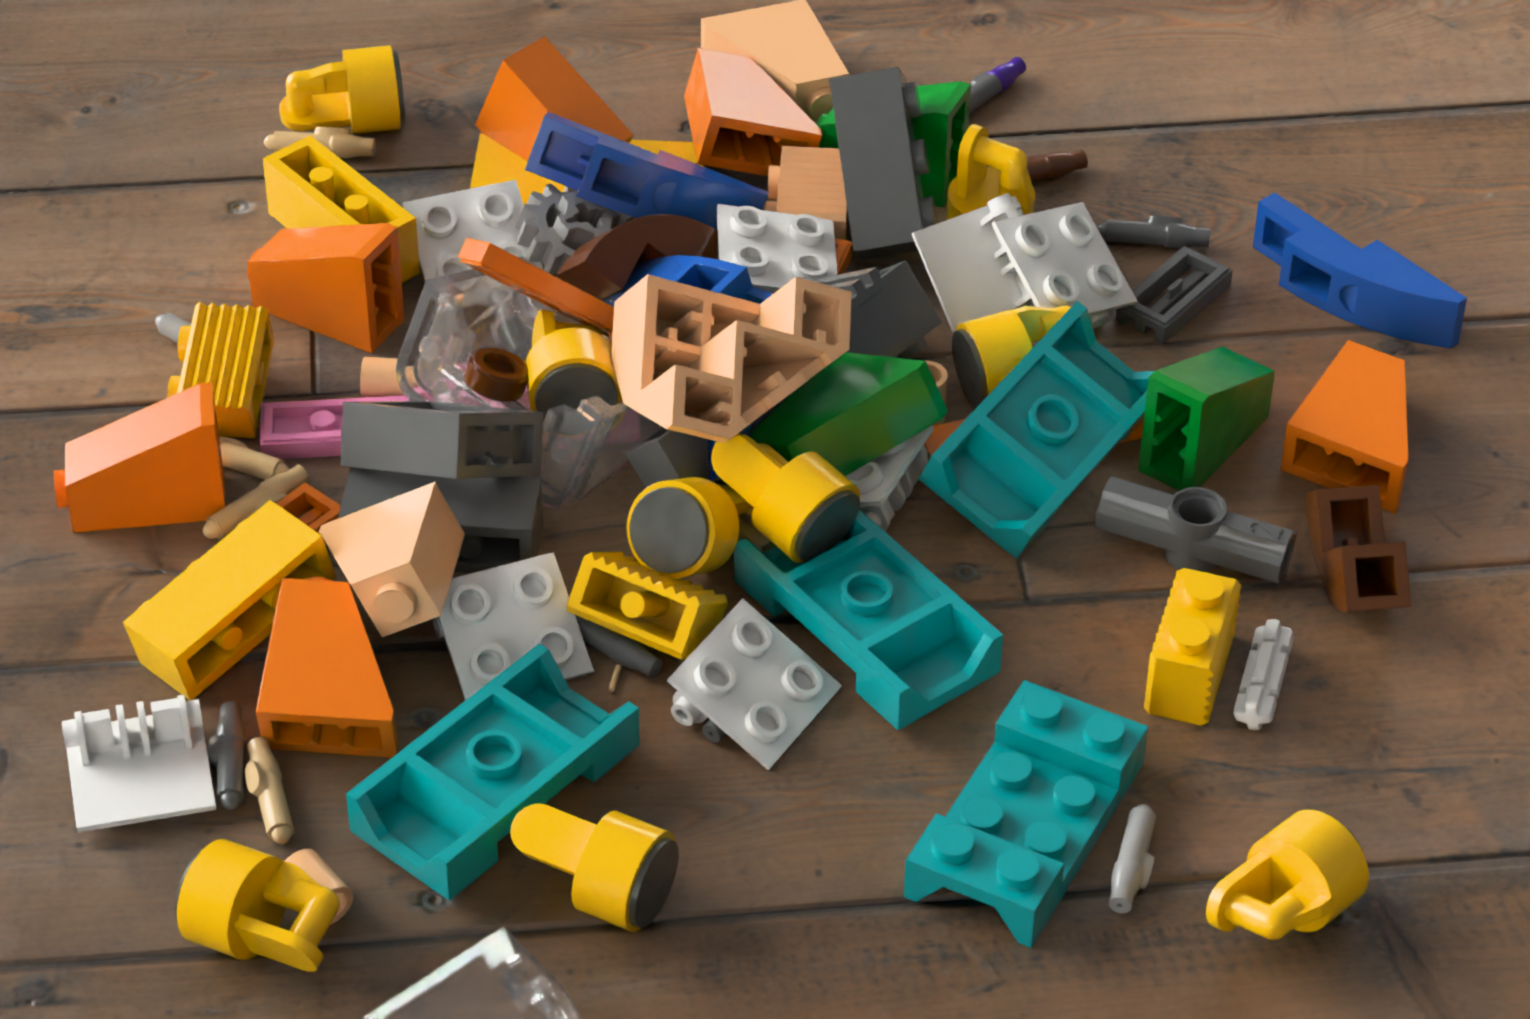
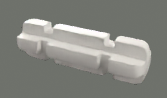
(1263, 674)

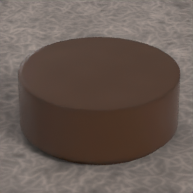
(496, 374)

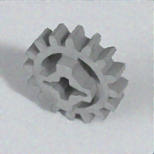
(570, 223)

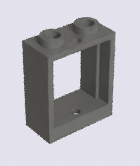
(441, 439)

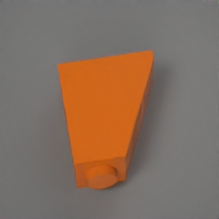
(538, 83)
(742, 114)
(332, 281)
(1353, 426)
(146, 467)
(322, 676)

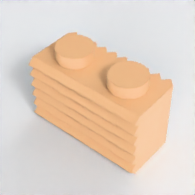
(809, 184)

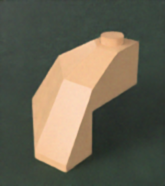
(718, 360)

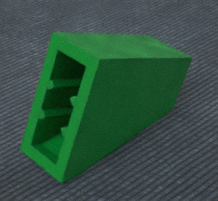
(941, 126)
(855, 410)
(1201, 415)

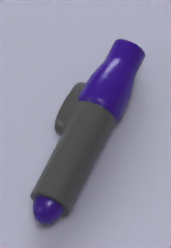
(994, 82)

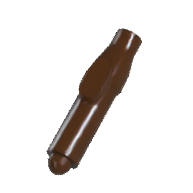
(1055, 164)

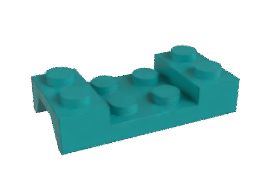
(1039, 434)
(881, 616)
(469, 775)
(1030, 808)

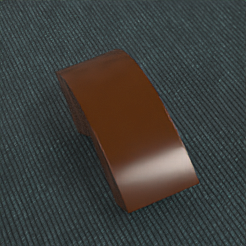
(607, 260)
(1351, 550)

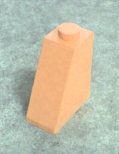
(786, 45)
(399, 556)

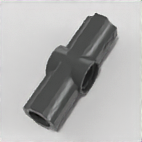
(1195, 529)

